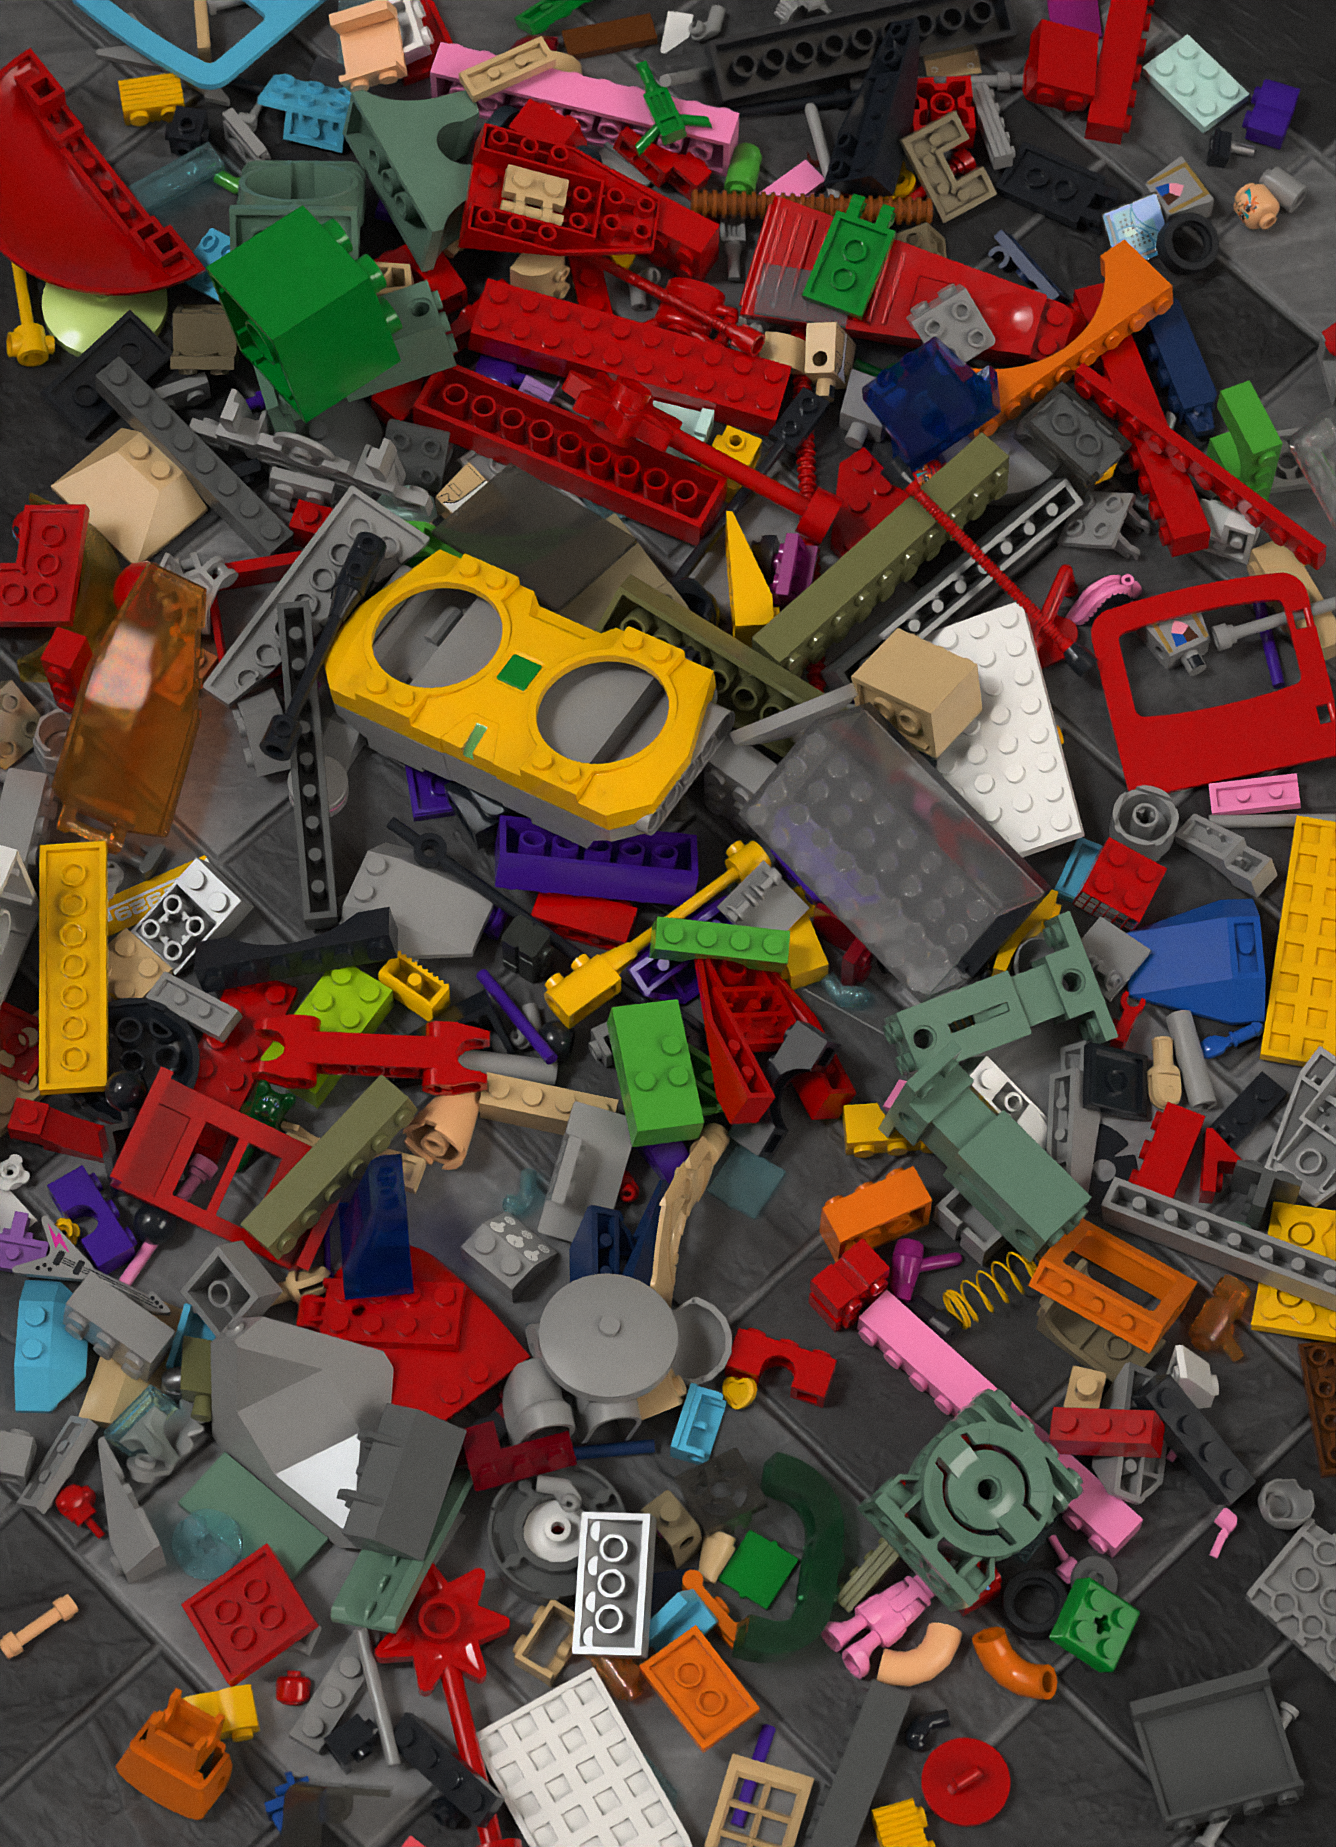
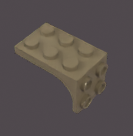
(1086, 1340)

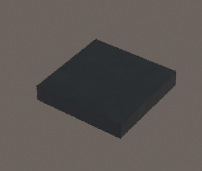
(1115, 1081)

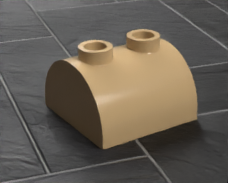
(541, 274)

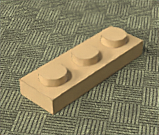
(507, 69)

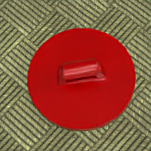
(965, 1782)

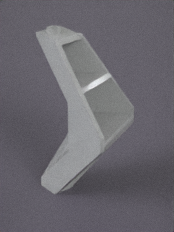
(293, 1412)

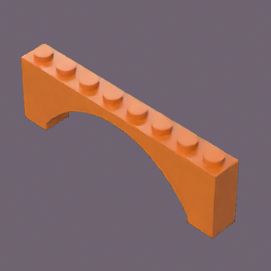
(1130, 299)

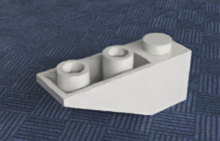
(996, 1088)

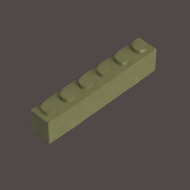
(329, 1167)

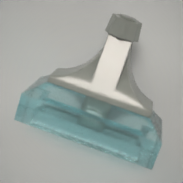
(143, 1426)

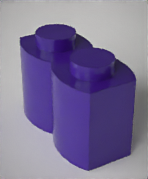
(1271, 114)

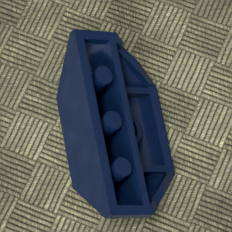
(600, 1244)

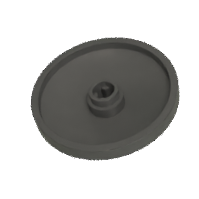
(342, 430)

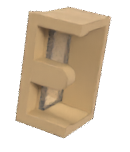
(548, 1643)

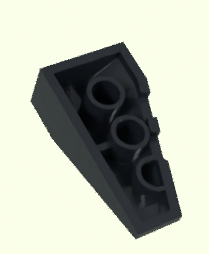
(475, 1012)

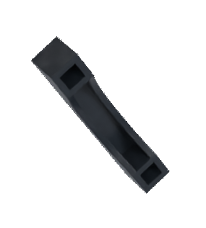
(359, 940)

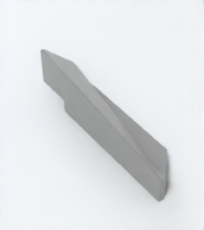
(1071, 1128)

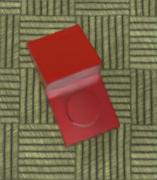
(1216, 1160)

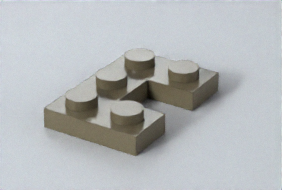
(926, 156)

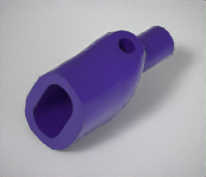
(499, 370)

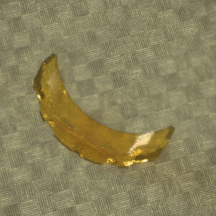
(94, 603)

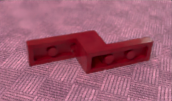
(497, 1466)

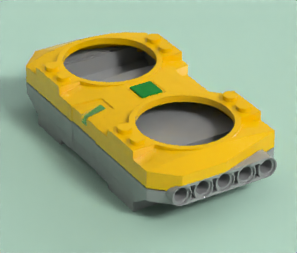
(522, 704)

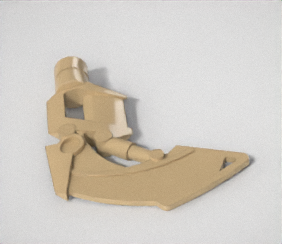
(682, 1194)

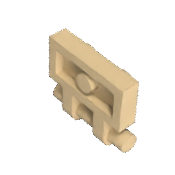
(534, 189)

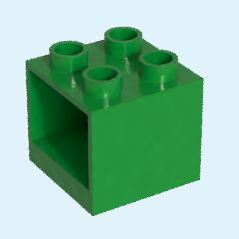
(307, 311)

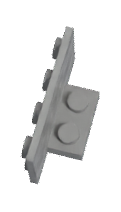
(586, 1169)

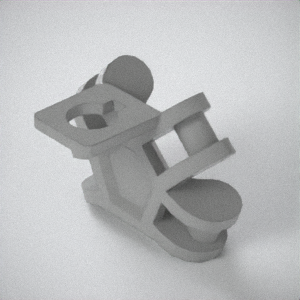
(197, 572)

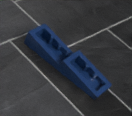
(641, 1260)

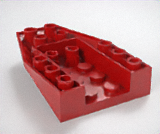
(601, 209)

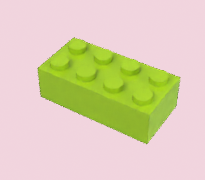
(346, 1003)

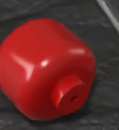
(293, 1688)

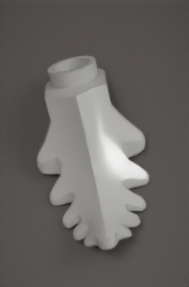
(178, 1431)

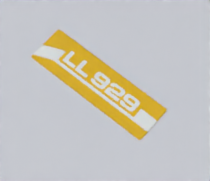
(133, 903)

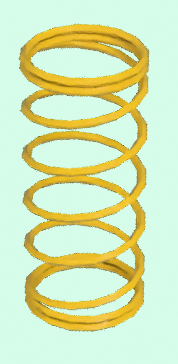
(1030, 1266)

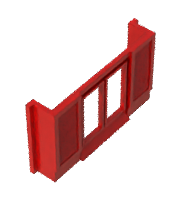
(162, 1146)

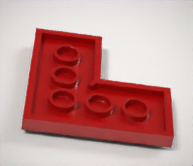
(47, 570)

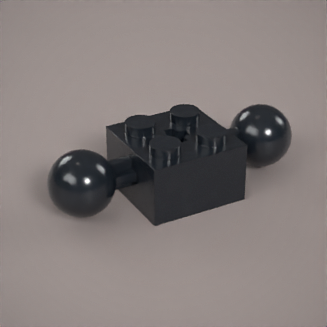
(126, 1093)

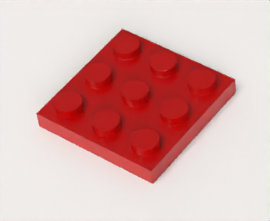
(249, 1615)

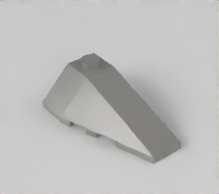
(130, 1532)

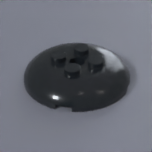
(148, 1034)

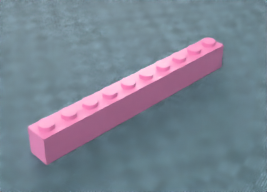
(954, 1383)

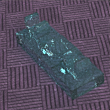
(177, 177)

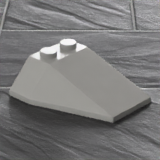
(429, 905)
(1308, 1130)

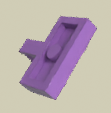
(19, 1245)

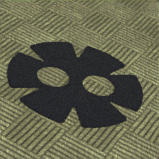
(1107, 1146)

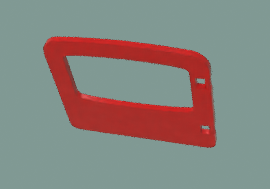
(1226, 739)

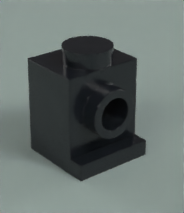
(352, 1742)

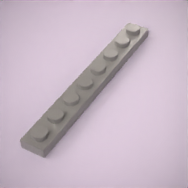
(346, 1678)

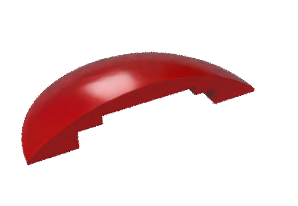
(66, 206)

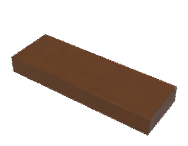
(610, 36)

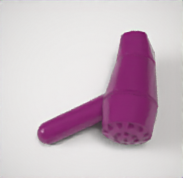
(909, 1262)

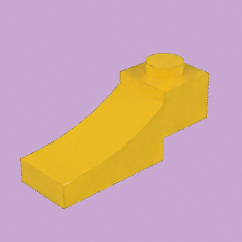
(1029, 929)

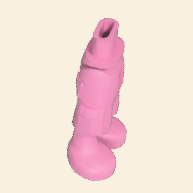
(885, 1616)

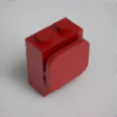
(1061, 66)

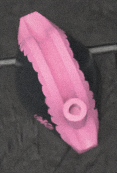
(1103, 595)

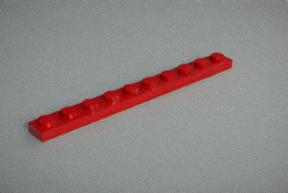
(1206, 471)

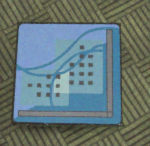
(1135, 222)

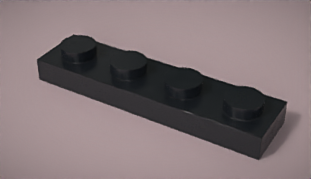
(446, 1770)

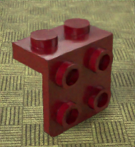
(857, 957)

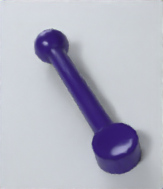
(326, 1246)

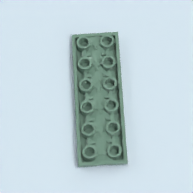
(384, 1584)

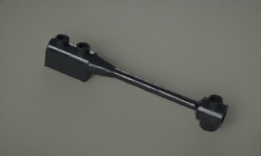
(347, 593)

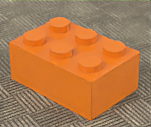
(876, 1212)

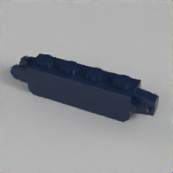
(1181, 369)

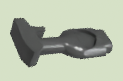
(146, 865)

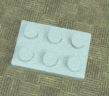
(1195, 84)

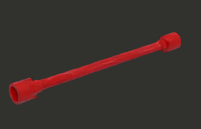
(742, 337)

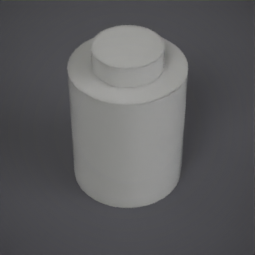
(1285, 188)

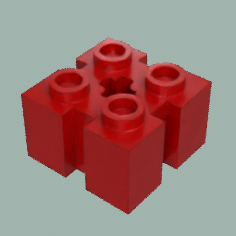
(942, 98)
(848, 1286)

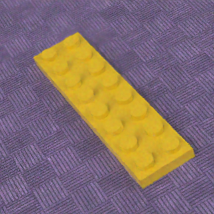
(73, 967)

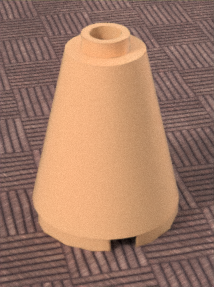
(444, 1129)

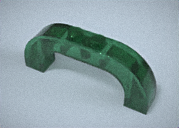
(822, 1559)

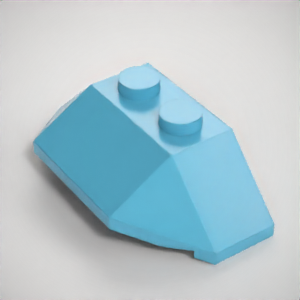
(47, 1357)

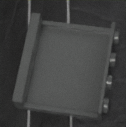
(1216, 1750)

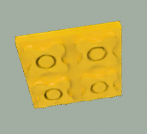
(1283, 1312)

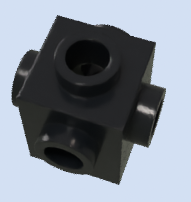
(187, 130)

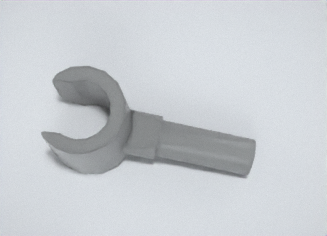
(251, 118)

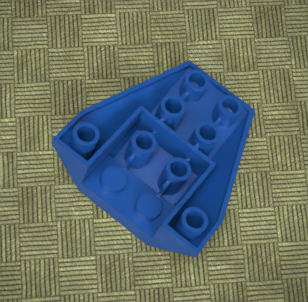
(1205, 963)

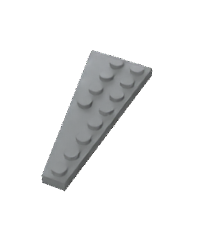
(311, 578)

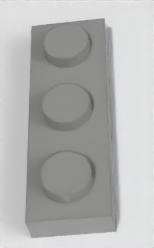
(195, 1006)
(57, 1464)

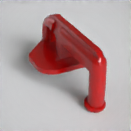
(1063, 585)

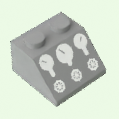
(507, 1255)

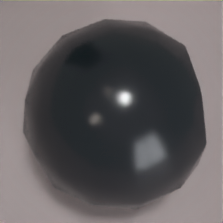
(558, 1038)

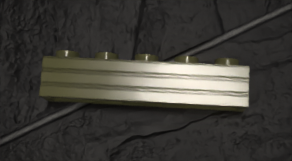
(868, 1576)

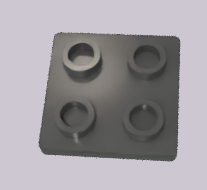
(422, 452)
(1262, 1187)

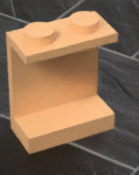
(370, 45)

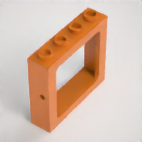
(1104, 1305)

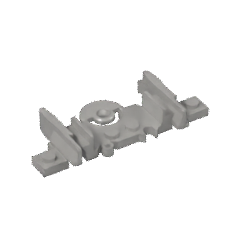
(376, 471)

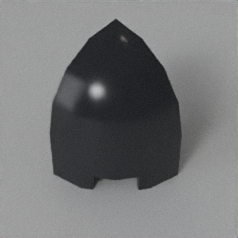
(764, 554)

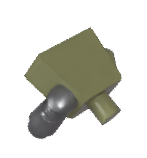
(192, 1378)

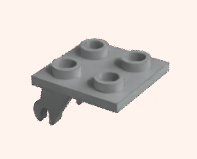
(1099, 522)

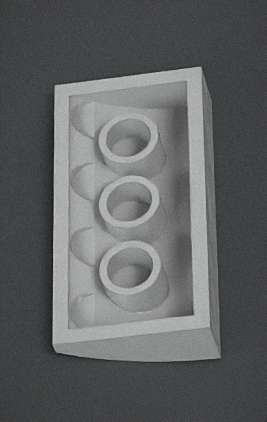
(614, 1585)

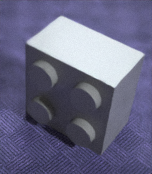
(230, 1286)

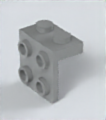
(954, 321)

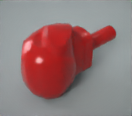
(77, 1506)

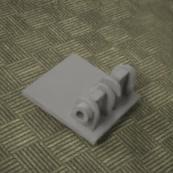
(763, 901)
(1112, 956)

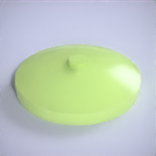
(82, 318)

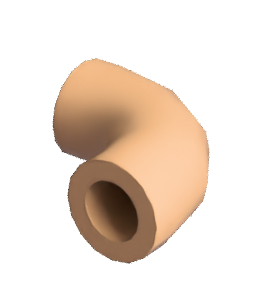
(924, 1661)

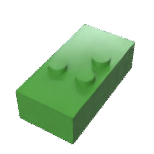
(655, 1073)

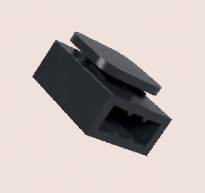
(477, 813)

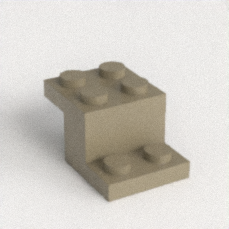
(203, 340)

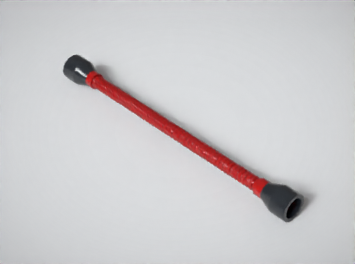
(1076, 655)

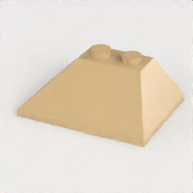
(132, 495)

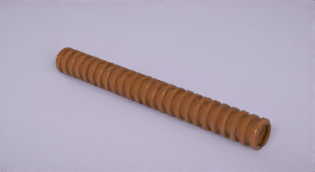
(756, 205)

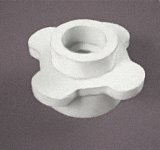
(19, 1175)

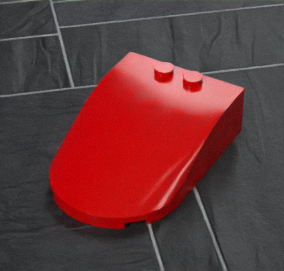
(451, 1380)

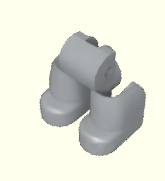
(535, 1402)

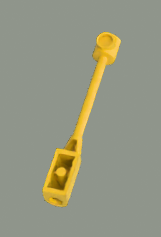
(29, 339)
(598, 978)

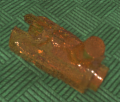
(1217, 1316)
(620, 1676)

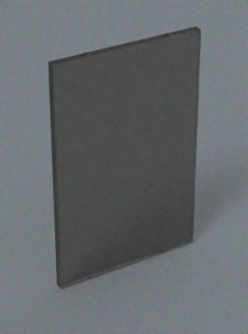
(535, 535)

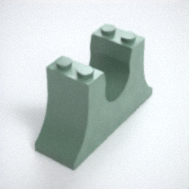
(411, 164)

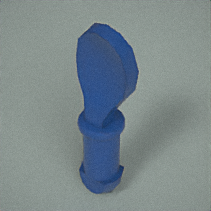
(1216, 1045)

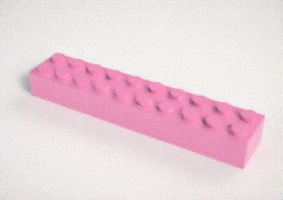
(596, 104)

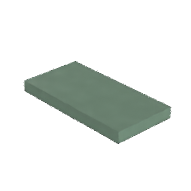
(259, 1513)

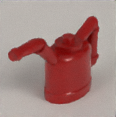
(701, 295)

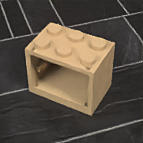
(920, 690)

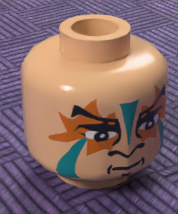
(1256, 206)

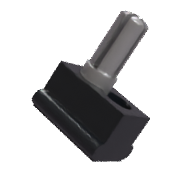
(1222, 145)

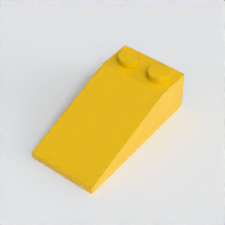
(748, 592)

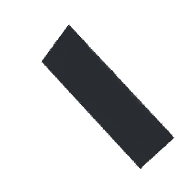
(327, 72)

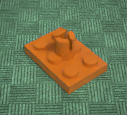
(699, 1689)

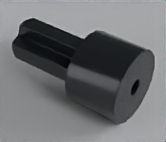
(940, 1321)

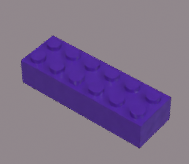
(634, 868)

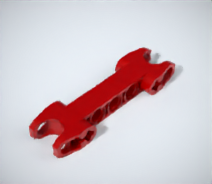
(363, 1054)

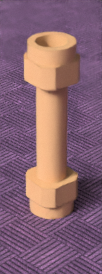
(63, 1608)

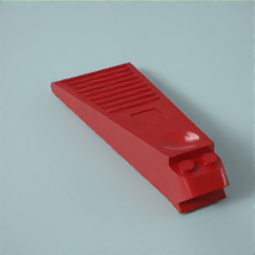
(1021, 319)

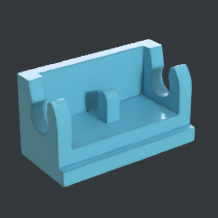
(698, 1425)

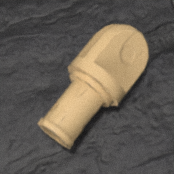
(1163, 1076)
(302, 1284)

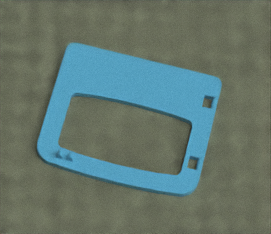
(278, 16)

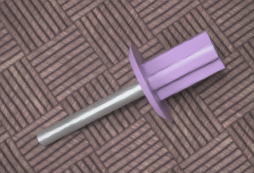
(546, 393)

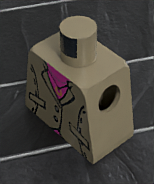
(674, 1527)

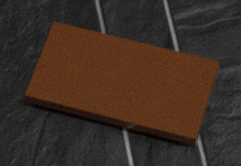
(1319, 1381)

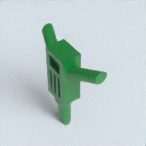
(663, 112)

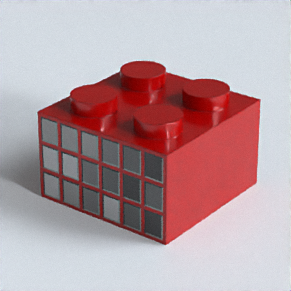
(1119, 885)

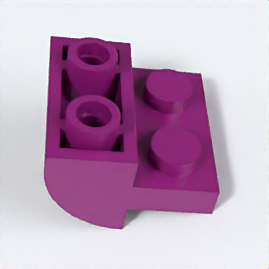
(793, 570)

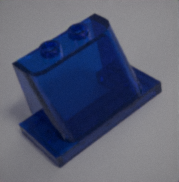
(931, 401)
(376, 1233)

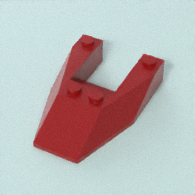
(750, 1014)

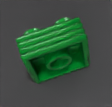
(1092, 1643)

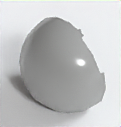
(702, 1341)

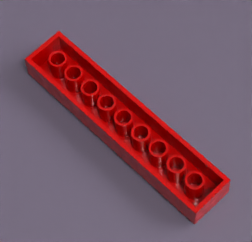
(673, 366)
(568, 455)

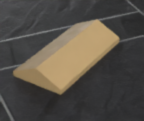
(113, 1390)

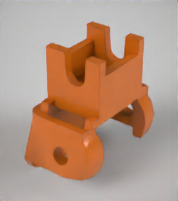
(169, 1753)

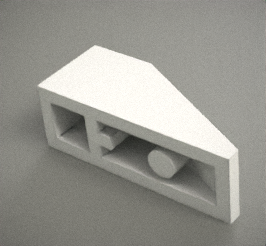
(1193, 1376)

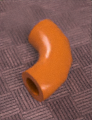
(1010, 1669)

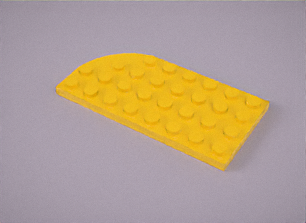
(1304, 966)

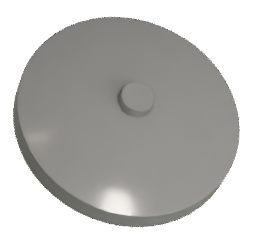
(795, 719)
(607, 1338)

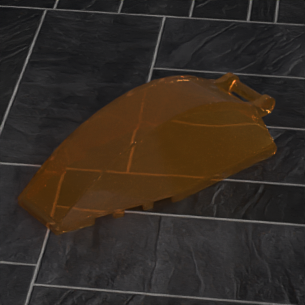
(136, 714)

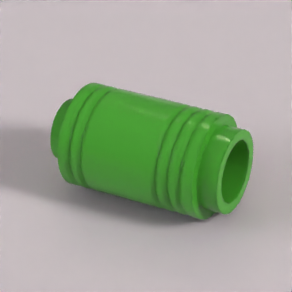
(743, 169)

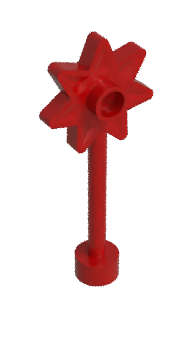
(625, 411)
(444, 1642)

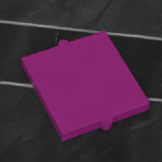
(1076, 13)

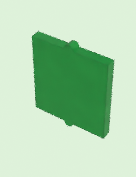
(758, 1570)

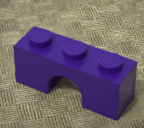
(79, 1196)

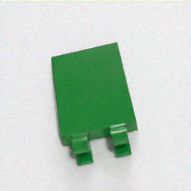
(851, 259)

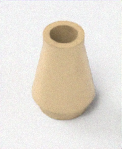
(715, 1554)

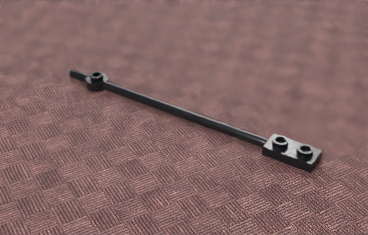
(788, 434)
(693, 1028)

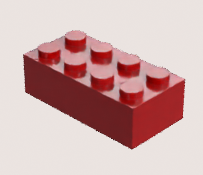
(683, 240)

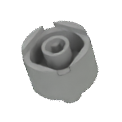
(1147, 806)

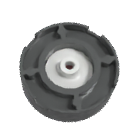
(523, 1536)

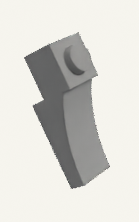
(1228, 854)

